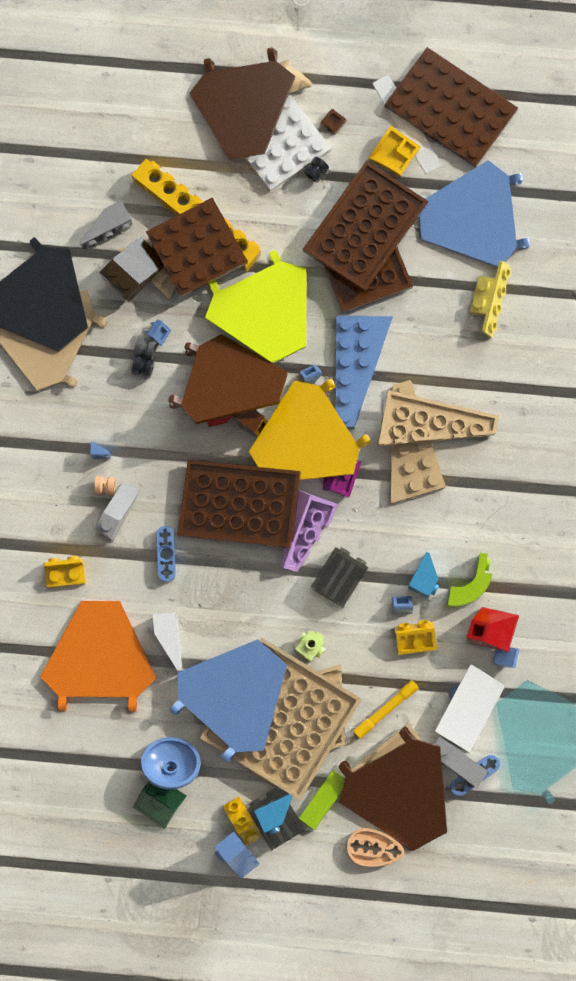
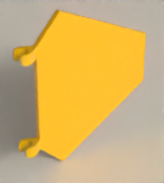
(308, 435)

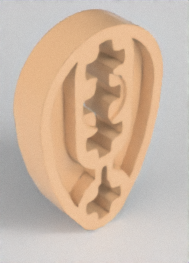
(369, 859)

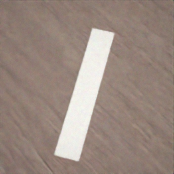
(426, 155)

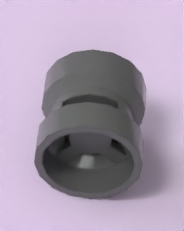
(145, 348)

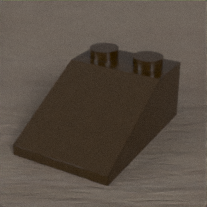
(132, 269)

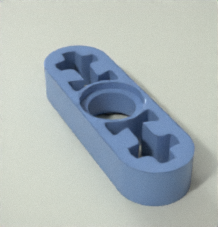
(170, 539)
(483, 762)

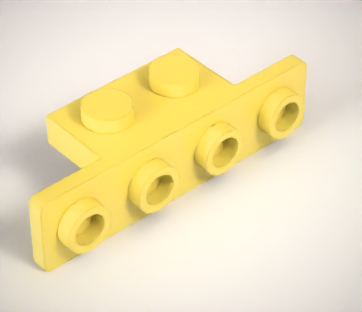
(489, 297)

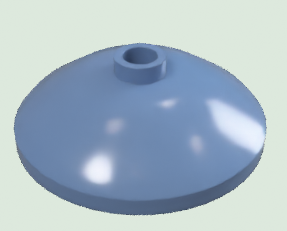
(170, 754)

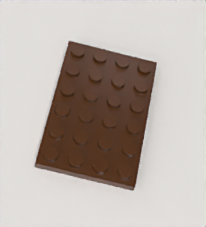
(451, 107)
(365, 226)
(239, 503)

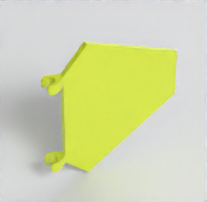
(265, 310)

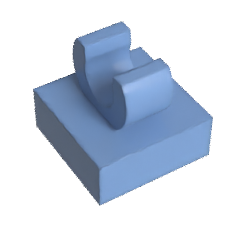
(158, 332)

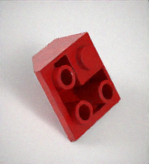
(493, 629)

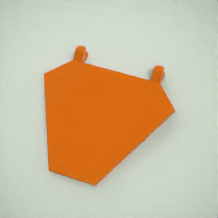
(99, 657)

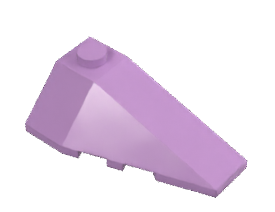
(311, 517)

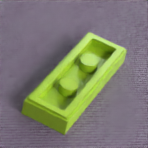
(323, 800)

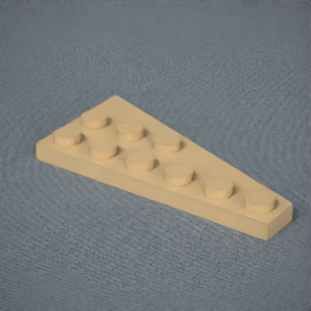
(424, 420)
(413, 464)

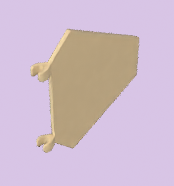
(45, 365)

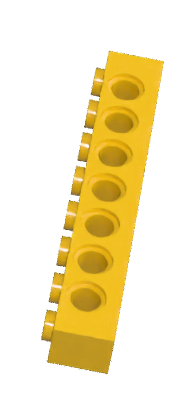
(151, 169)

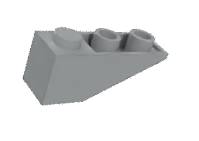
(109, 222)

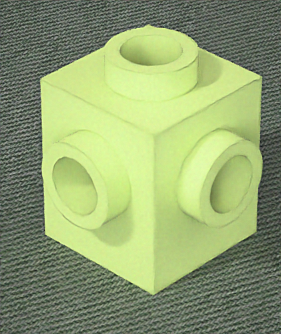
(307, 652)

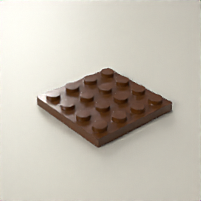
(196, 247)
(390, 281)

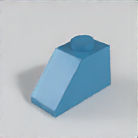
(425, 578)
(273, 814)

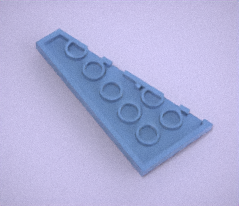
(357, 353)

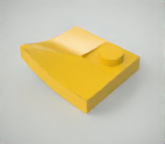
(394, 152)

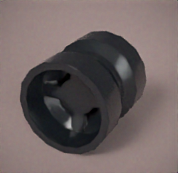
(316, 169)
(143, 367)

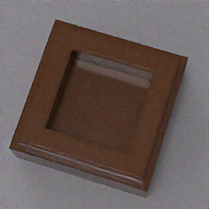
(333, 121)

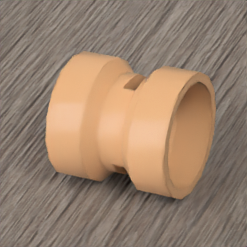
(105, 485)

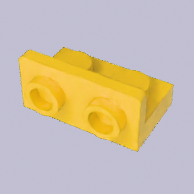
(64, 572)
(415, 637)

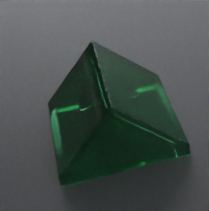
(159, 803)

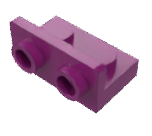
(341, 484)

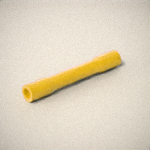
(368, 724)

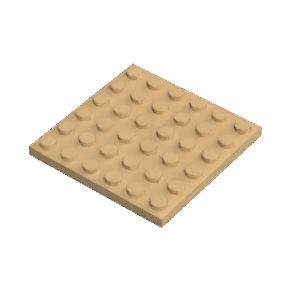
(303, 728)

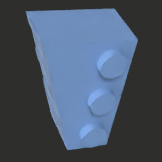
(236, 855)

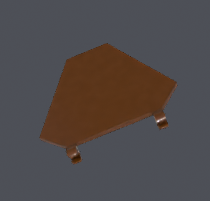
(243, 103)
(228, 381)
(400, 792)

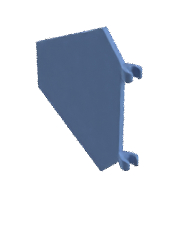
(474, 216)
(234, 695)

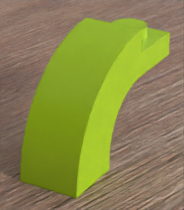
(468, 594)

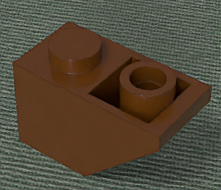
(251, 422)

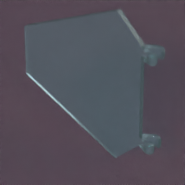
(538, 737)

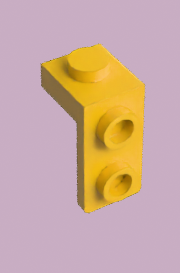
(242, 821)

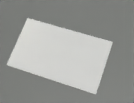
(470, 708)

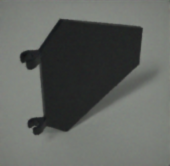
(43, 299)

